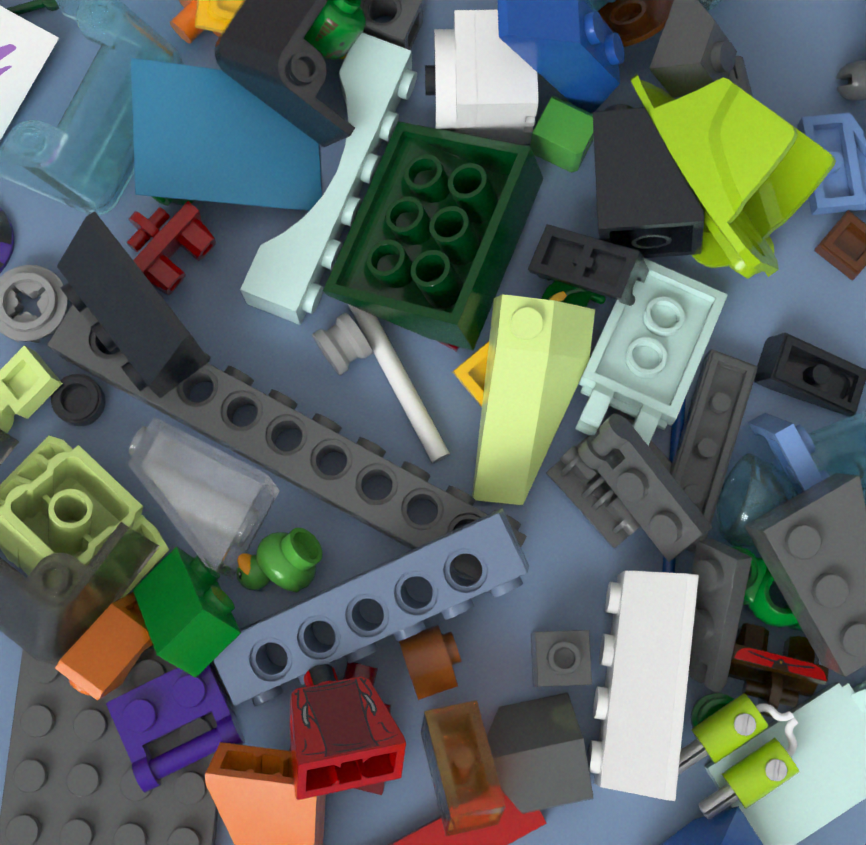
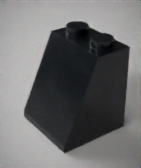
(641, 189)

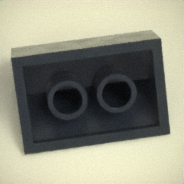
(128, 310)

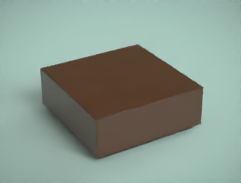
(845, 245)

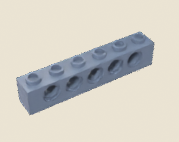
(490, 539)

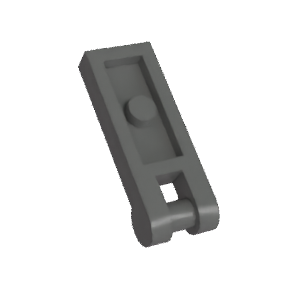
(644, 486)

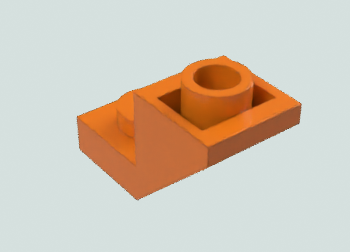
(107, 649)

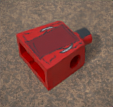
(341, 735)

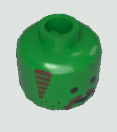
(337, 28)

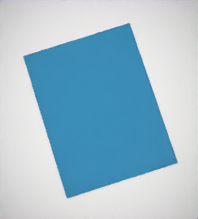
(216, 141)

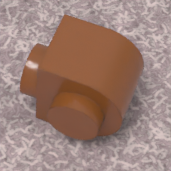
(430, 661)

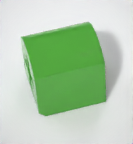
(563, 134)

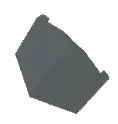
(540, 754)

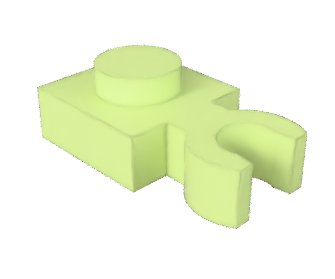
(24, 386)

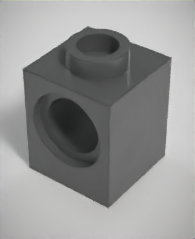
(405, 22)
(561, 658)

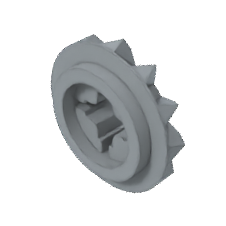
(34, 282)

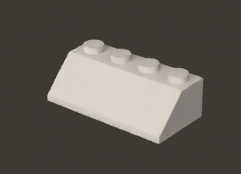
(644, 683)

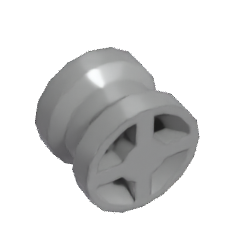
(342, 343)

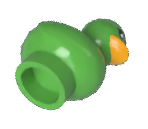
(283, 559)

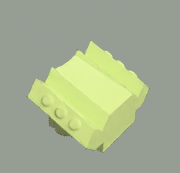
(66, 505)

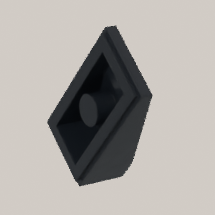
(810, 374)

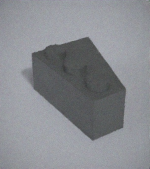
(819, 564)

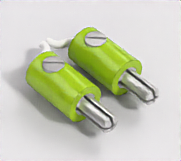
(756, 773)

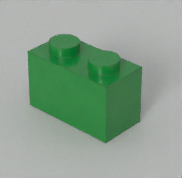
(186, 612)

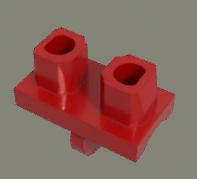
(182, 230)

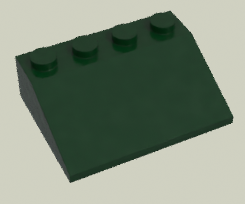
(437, 232)

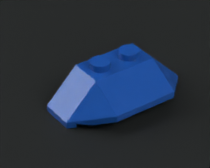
(565, 45)

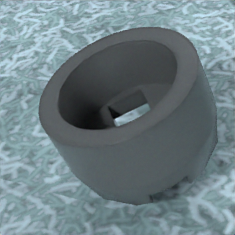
(856, 76)

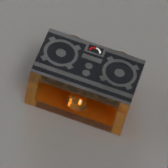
(462, 768)

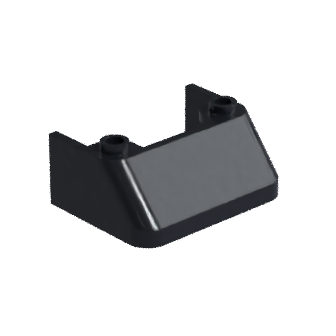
(272, 60)

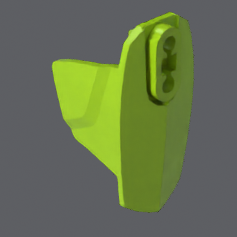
(740, 164)

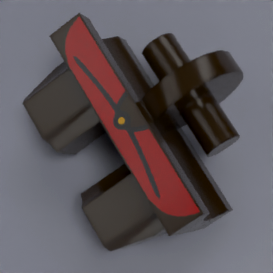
(772, 676)

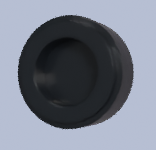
(78, 400)

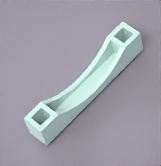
(290, 266)

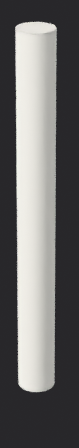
(401, 385)

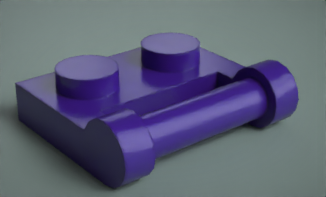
(165, 707)

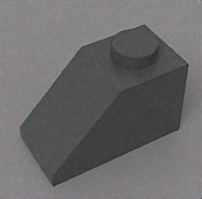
(691, 50)

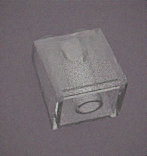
(203, 492)

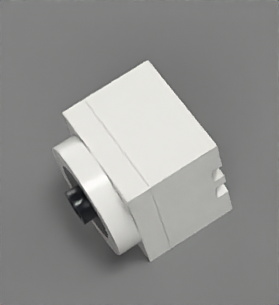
(481, 81)

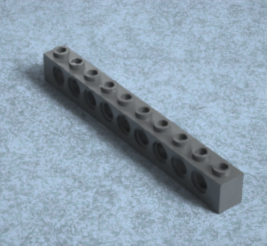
(301, 466)

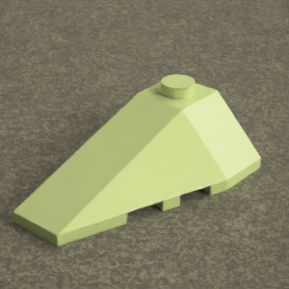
(530, 378)

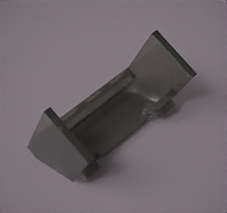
(62, 593)

